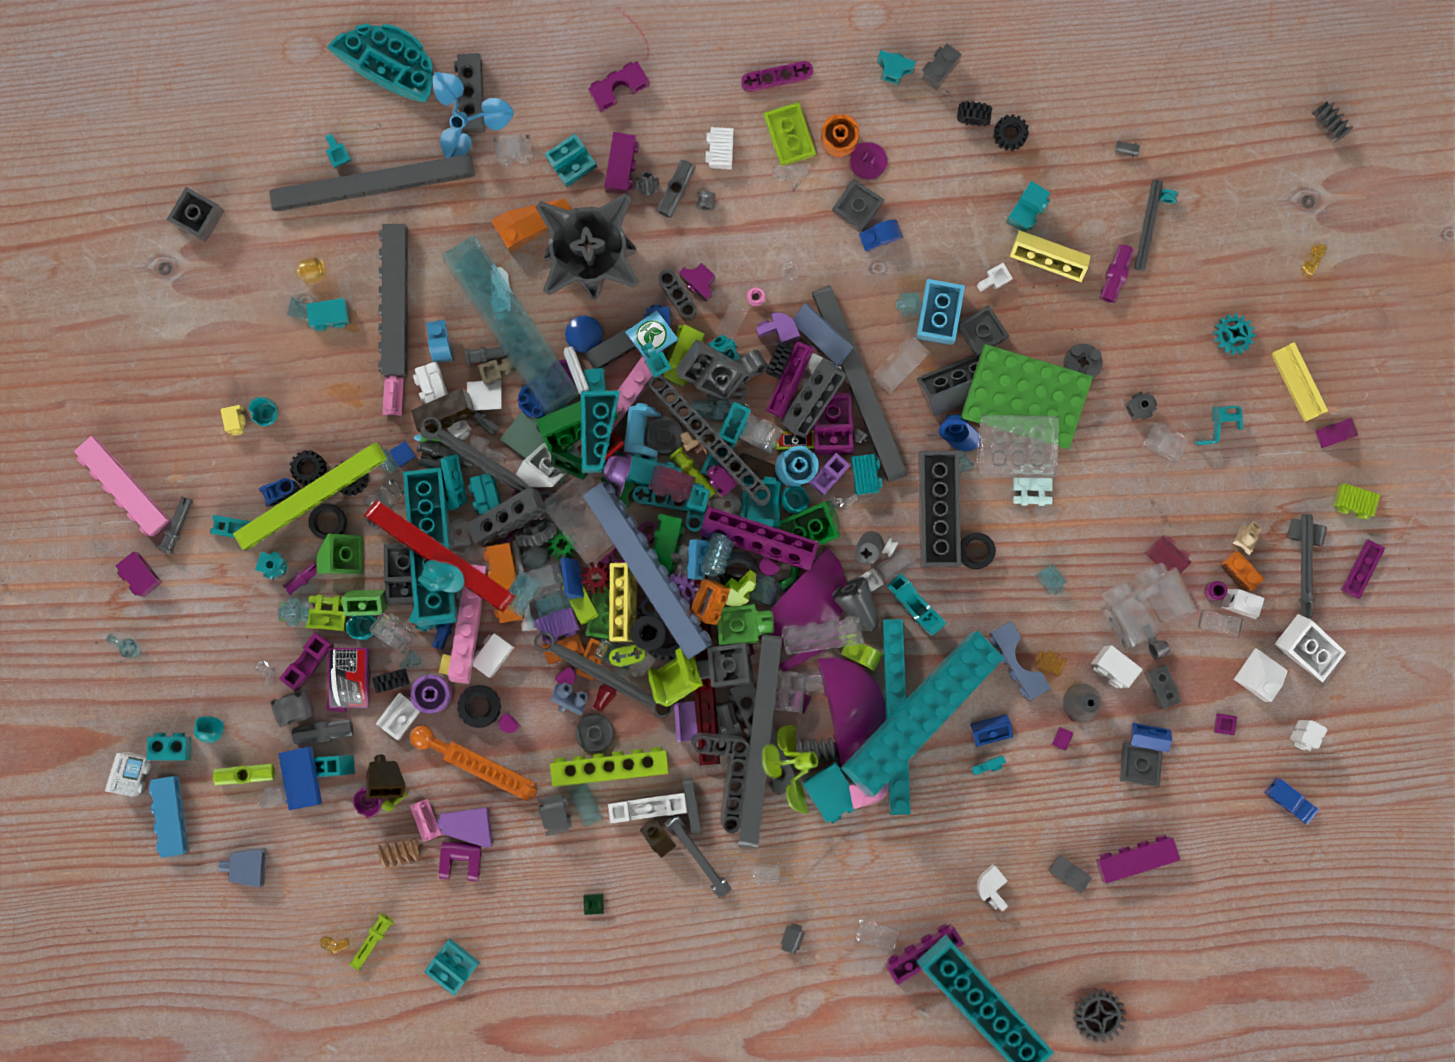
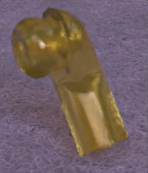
(332, 945)

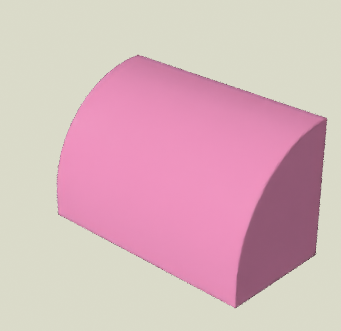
(859, 798)

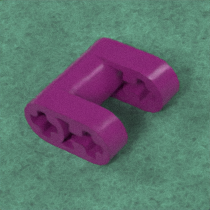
(460, 852)

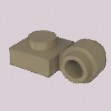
(492, 370)

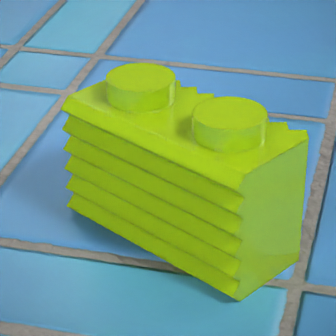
(1356, 501)

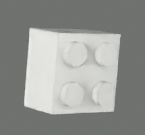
(1116, 667)

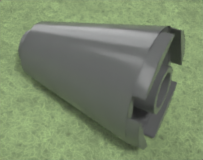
(858, 602)
(1076, 701)

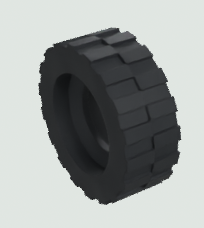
(464, 706)

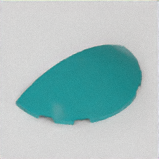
(387, 58)

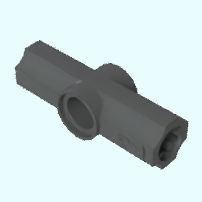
(681, 178)
(322, 732)

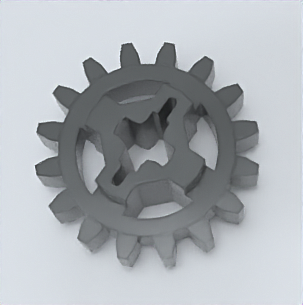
(535, 532)

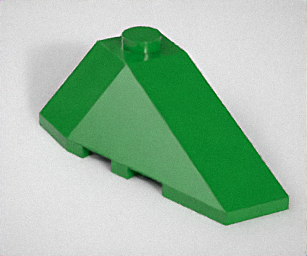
(816, 523)

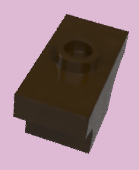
(657, 837)

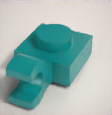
(337, 152)
(657, 362)

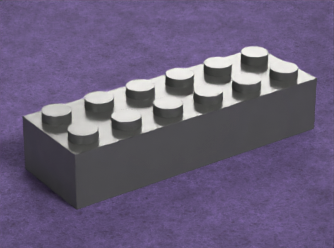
(939, 509)

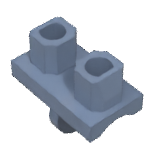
(568, 699)

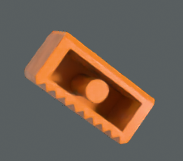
(1242, 571)

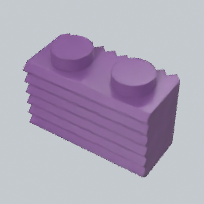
(558, 624)

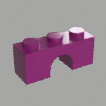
(630, 76)
(313, 654)

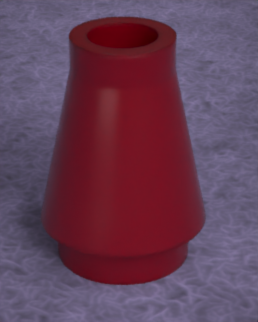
(604, 697)

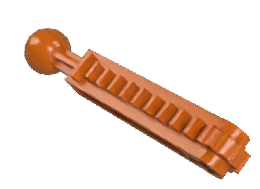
(474, 763)

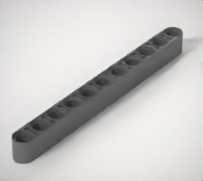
(371, 183)
(862, 389)
(759, 739)

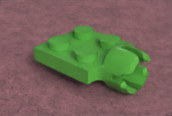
(743, 625)

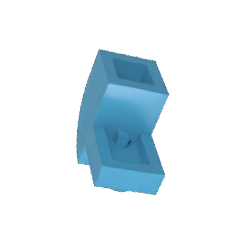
(439, 342)

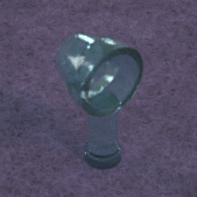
(125, 646)

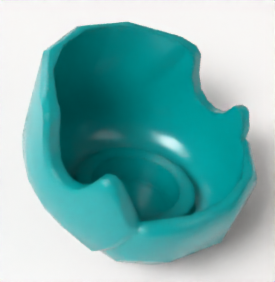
(263, 411)
(795, 499)
(359, 627)
(208, 729)

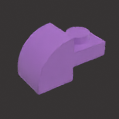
(829, 474)

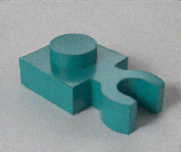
(993, 764)

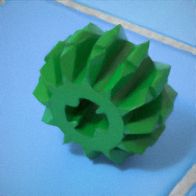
(557, 541)

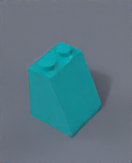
(830, 792)

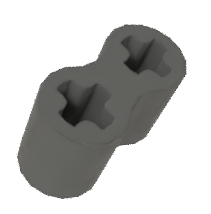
(754, 364)
(1319, 532)

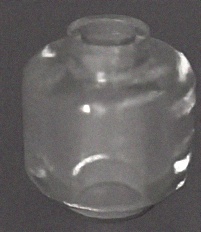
(813, 682)

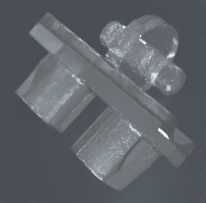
(683, 558)

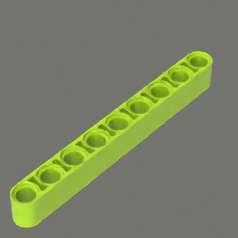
(310, 496)

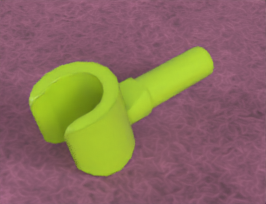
(389, 806)

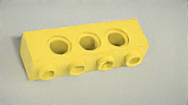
(622, 602)

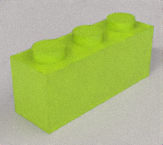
(686, 338)

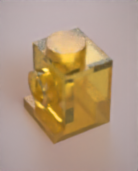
(1050, 663)

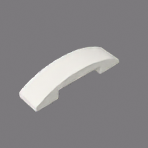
(647, 808)

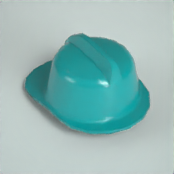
(441, 577)

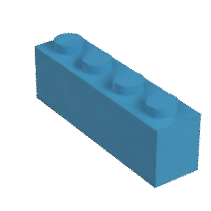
(169, 816)

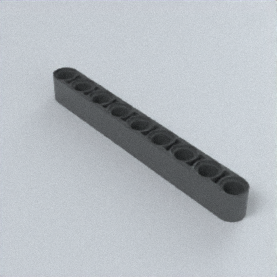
(705, 431)

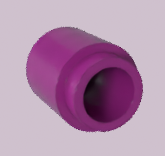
(1221, 591)

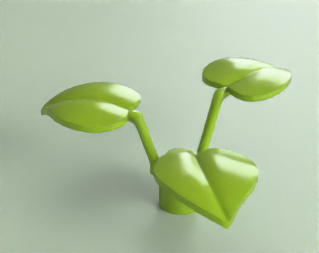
(771, 762)

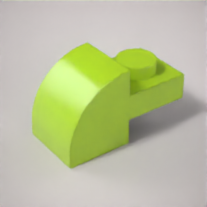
(740, 590)
(863, 655)

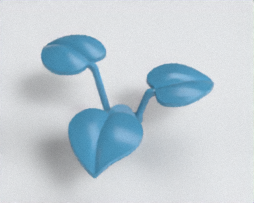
(495, 111)

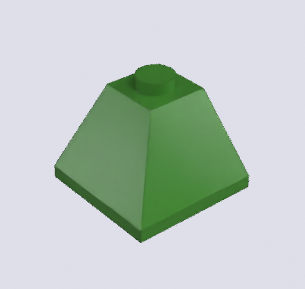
(341, 555)

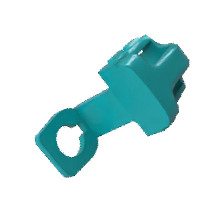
(1219, 415)

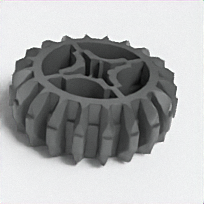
(1116, 1013)

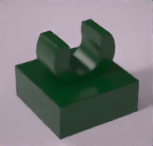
(593, 904)

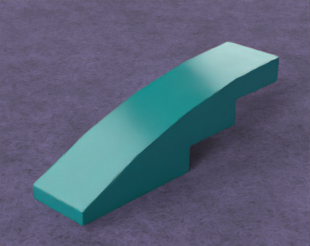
(729, 432)

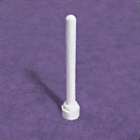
(528, 621)

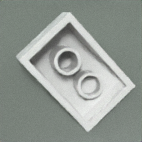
(1310, 647)

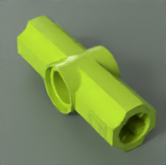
(256, 773)

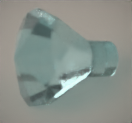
(964, 462)
(410, 660)

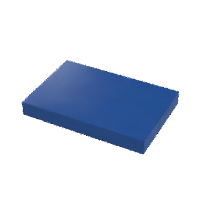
(300, 778)

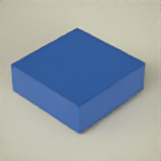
(402, 454)

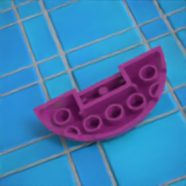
(811, 596)
(854, 704)

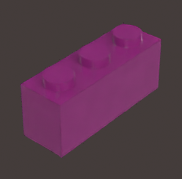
(621, 163)

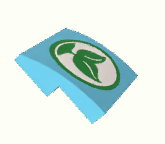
(652, 330)

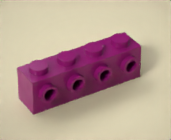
(1137, 859)
(905, 965)

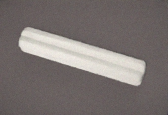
(576, 369)

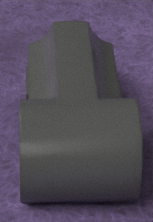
(727, 719)

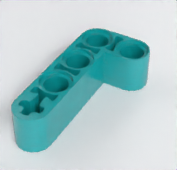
(668, 504)

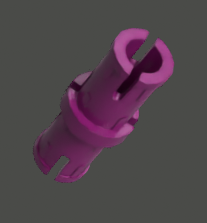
(301, 578)

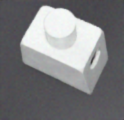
(1243, 603)

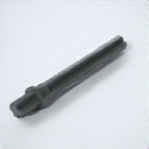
(1306, 565)

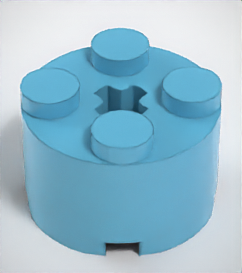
(798, 456)

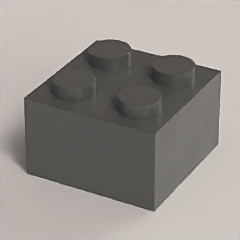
(195, 214)

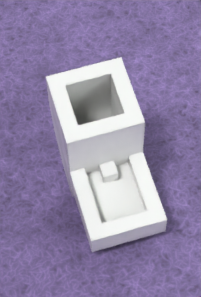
(988, 884)

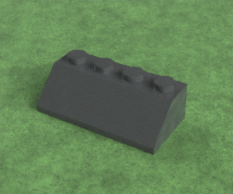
(948, 386)

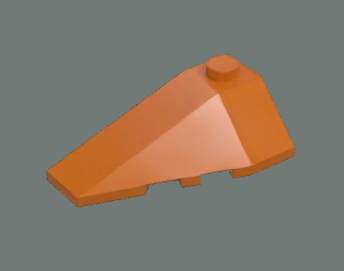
(523, 224)

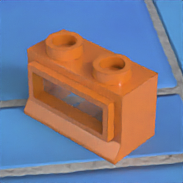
(710, 601)

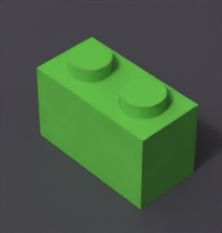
(364, 602)

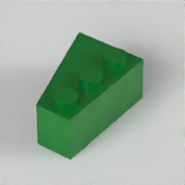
(666, 540)

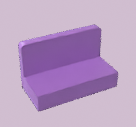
(685, 720)

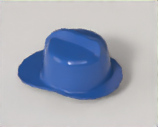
(959, 433)

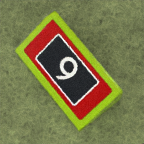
(790, 440)

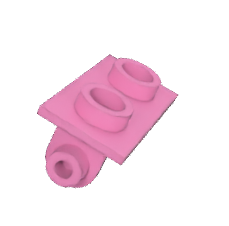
(393, 396)
(425, 820)

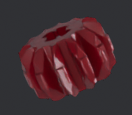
(593, 572)

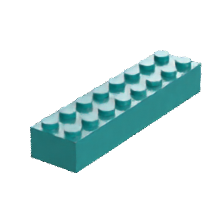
(429, 512)
(983, 1004)

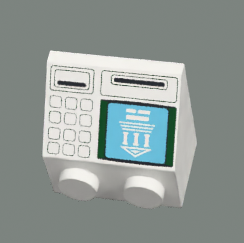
(128, 774)

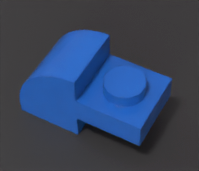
(881, 234)

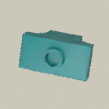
(894, 66)

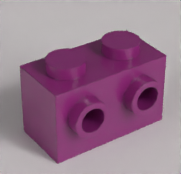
(138, 574)

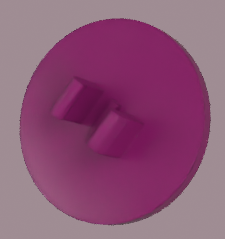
(868, 160)

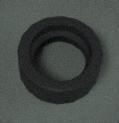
(327, 507)
(991, 551)
(739, 557)

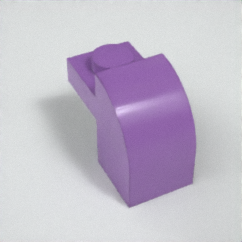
(782, 325)

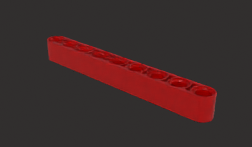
(432, 550)

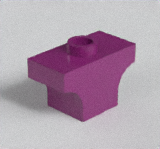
(698, 280)

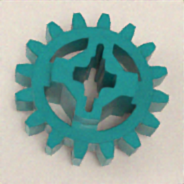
(1240, 335)

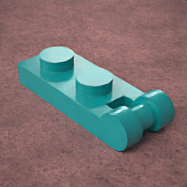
(453, 481)
(231, 526)

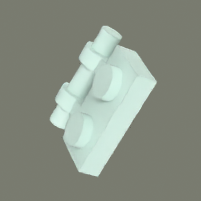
(1032, 484)

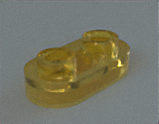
(1310, 266)

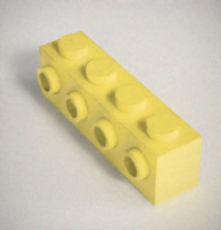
(1050, 256)

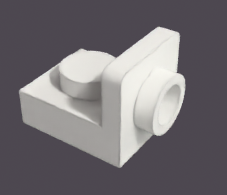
(460, 430)

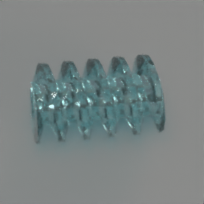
(717, 555)

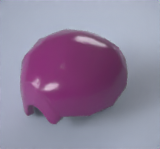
(364, 806)

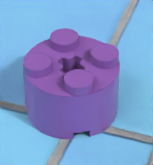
(419, 694)

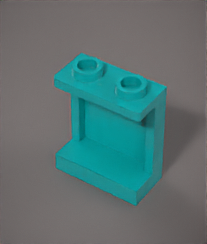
(766, 514)

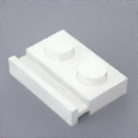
(398, 717)

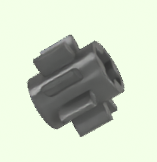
(647, 183)

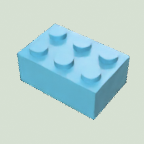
(940, 312)

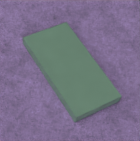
(525, 438)

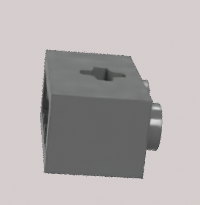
(1162, 687)

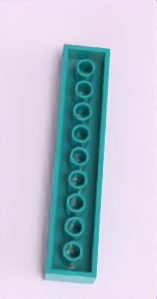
(922, 713)

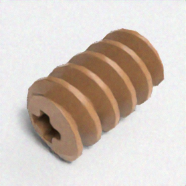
(399, 853)

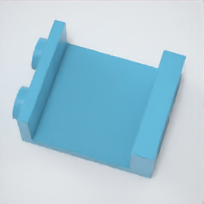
(637, 430)

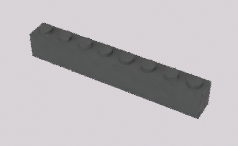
(394, 300)

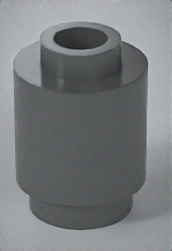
(792, 938)

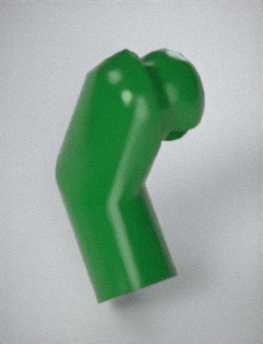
(788, 582)

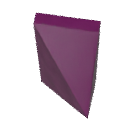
(1336, 433)

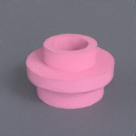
(758, 291)

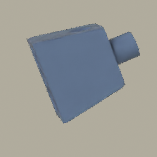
(246, 867)

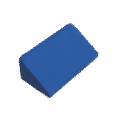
(572, 578)
(991, 730)
(1151, 737)

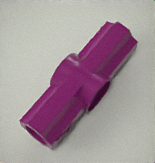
(1117, 273)

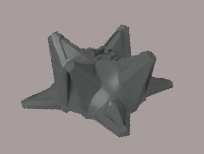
(569, 242)

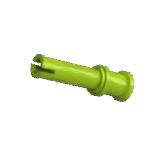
(689, 468)
(376, 933)

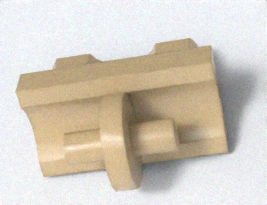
(690, 442)
(1246, 538)

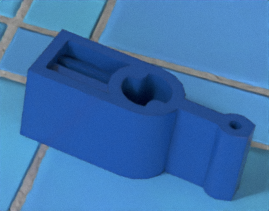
(1291, 800)

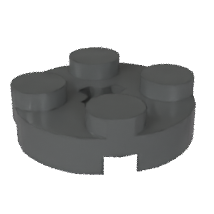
(1086, 351)

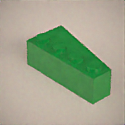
(562, 427)

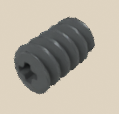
(1332, 120)
(869, 548)
(821, 749)

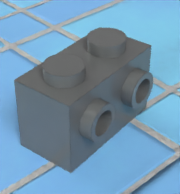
(941, 66)

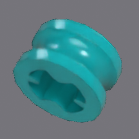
(1169, 196)

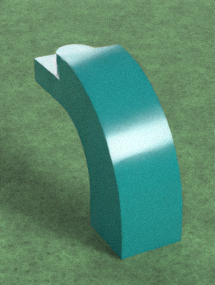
(915, 605)

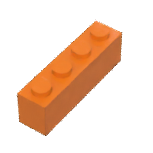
(503, 572)

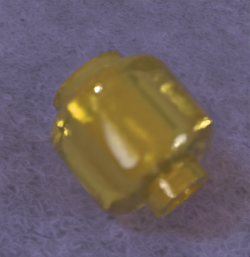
(311, 270)

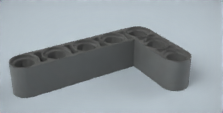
(731, 774)

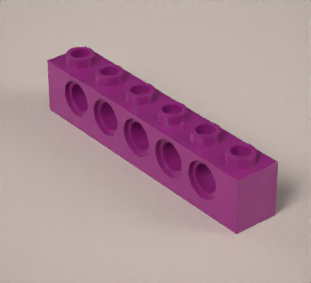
(760, 538)

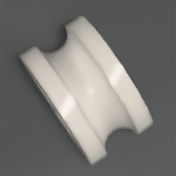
(890, 547)

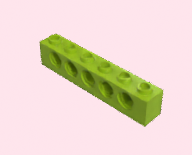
(560, 778)

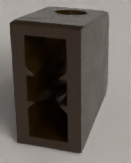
(384, 779)

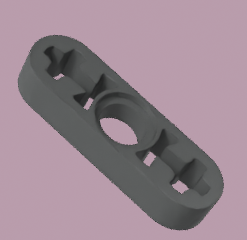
(692, 805)

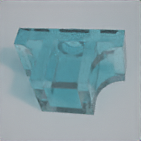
(552, 603)

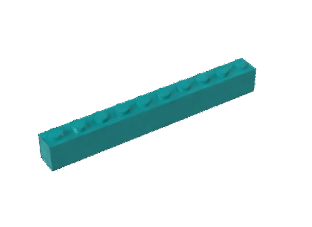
(894, 696)

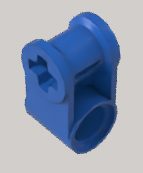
(275, 491)

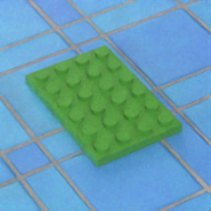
(1026, 387)

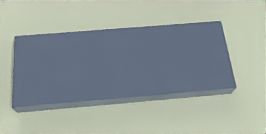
(822, 334)

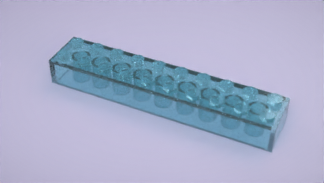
(510, 325)

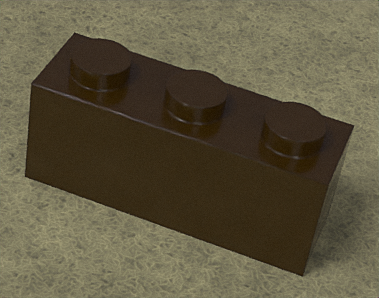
(447, 409)

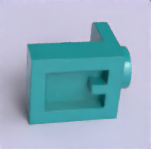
(698, 498)

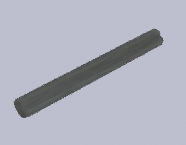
(1148, 225)

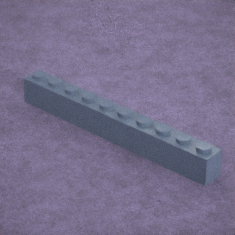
(647, 569)

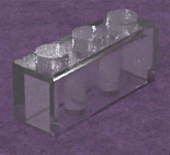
(900, 365)

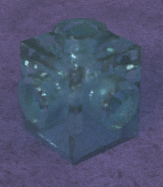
(293, 612)

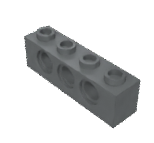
(464, 64)
(813, 398)
(512, 508)

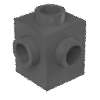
(1135, 405)

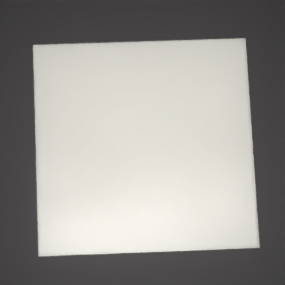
(485, 395)

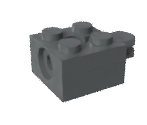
(727, 665)

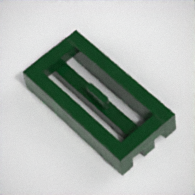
(567, 463)

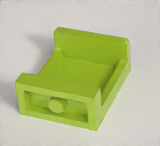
(674, 679)

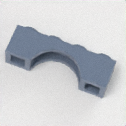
(1031, 683)

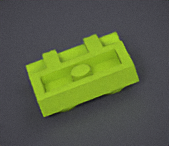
(325, 618)

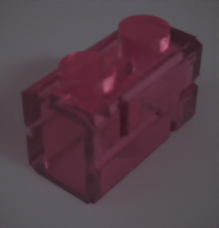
(672, 483)
(1164, 551)

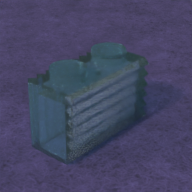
(524, 590)

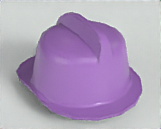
(617, 471)

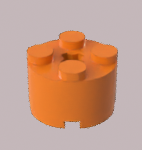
(840, 145)

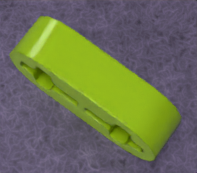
(629, 659)

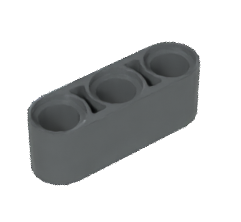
(673, 287)
(610, 350)

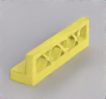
(1299, 382)

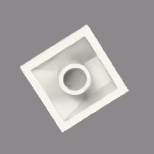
(537, 469)
(1261, 676)

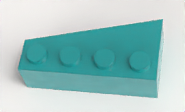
(597, 419)

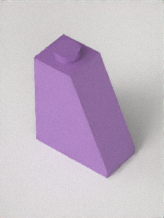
(468, 825)

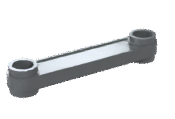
(675, 826)

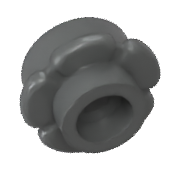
(860, 436)

